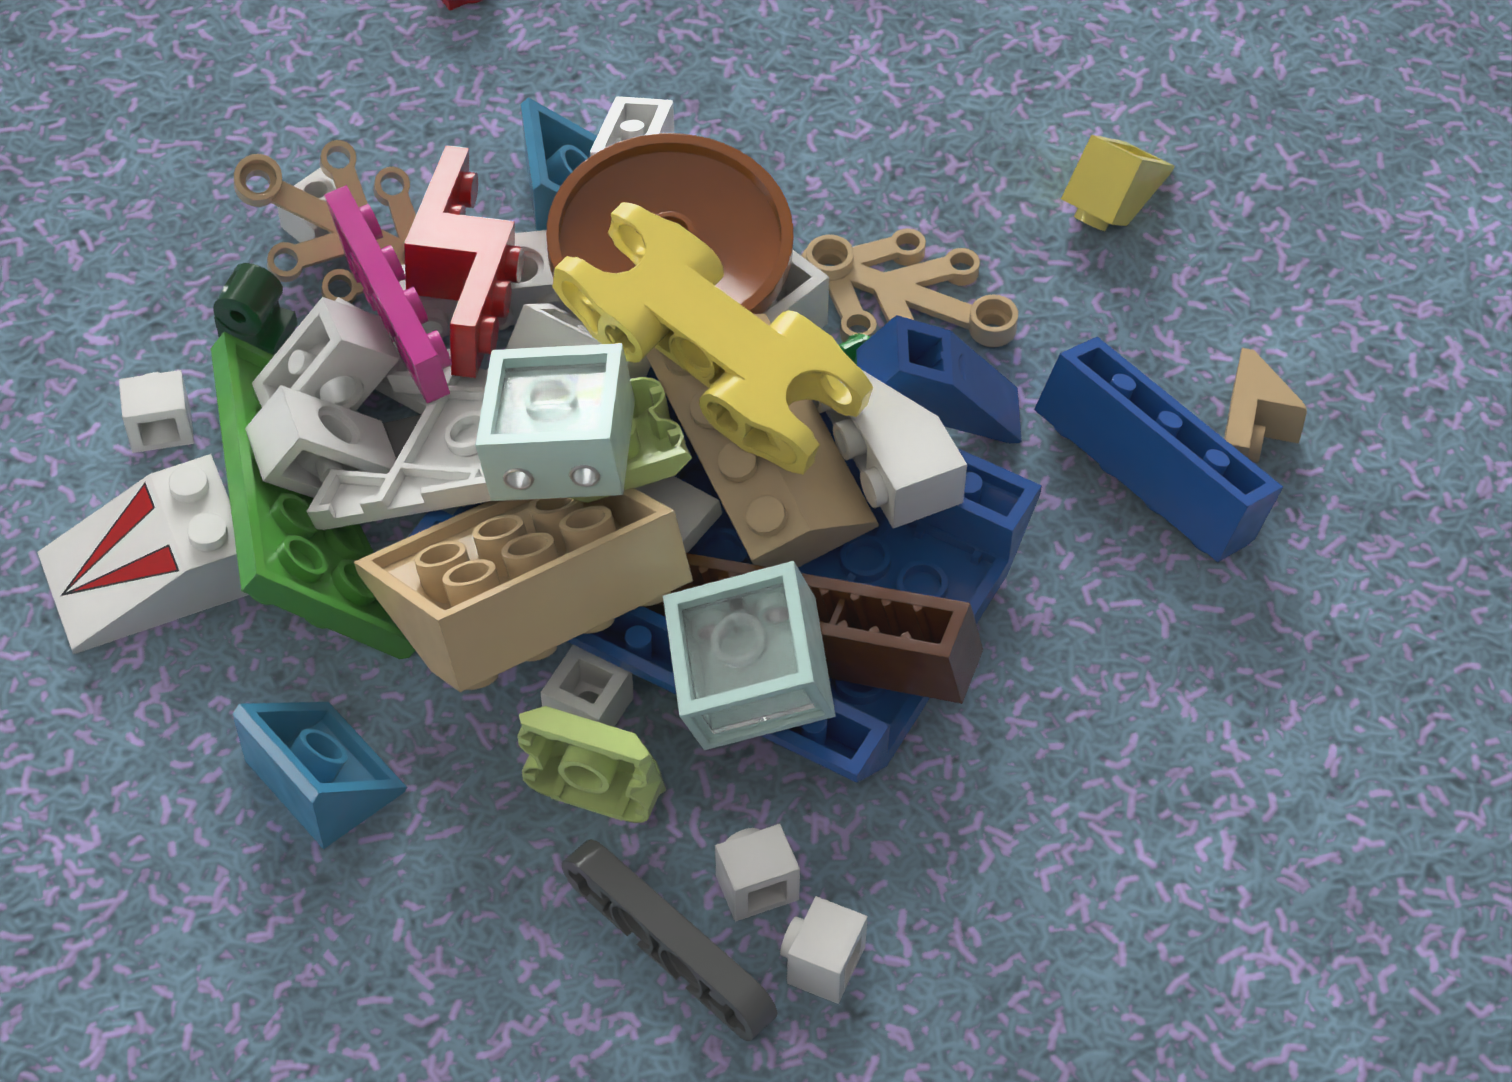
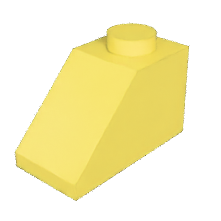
(1113, 182)

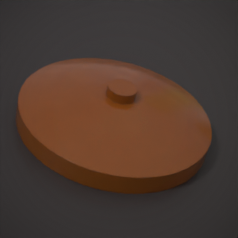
(688, 181)

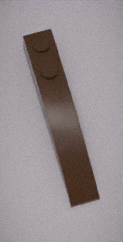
(879, 633)

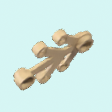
(317, 212)
(906, 286)

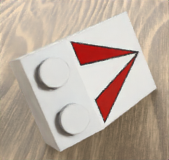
(146, 557)

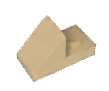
(1261, 407)

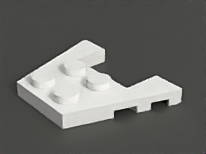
(431, 473)

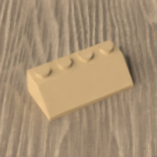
(772, 509)

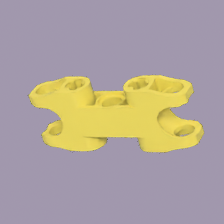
(744, 362)

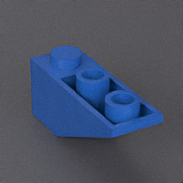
(943, 377)

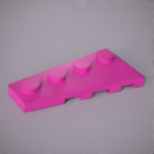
(380, 276)

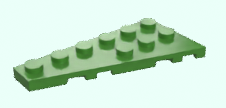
(277, 545)

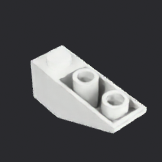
(902, 455)

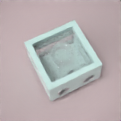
(556, 422)
(748, 656)

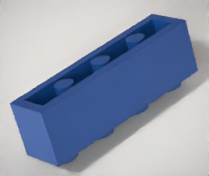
(1157, 448)

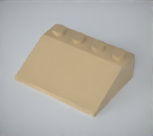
(524, 578)

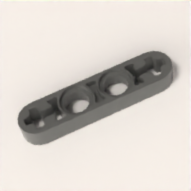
(670, 939)

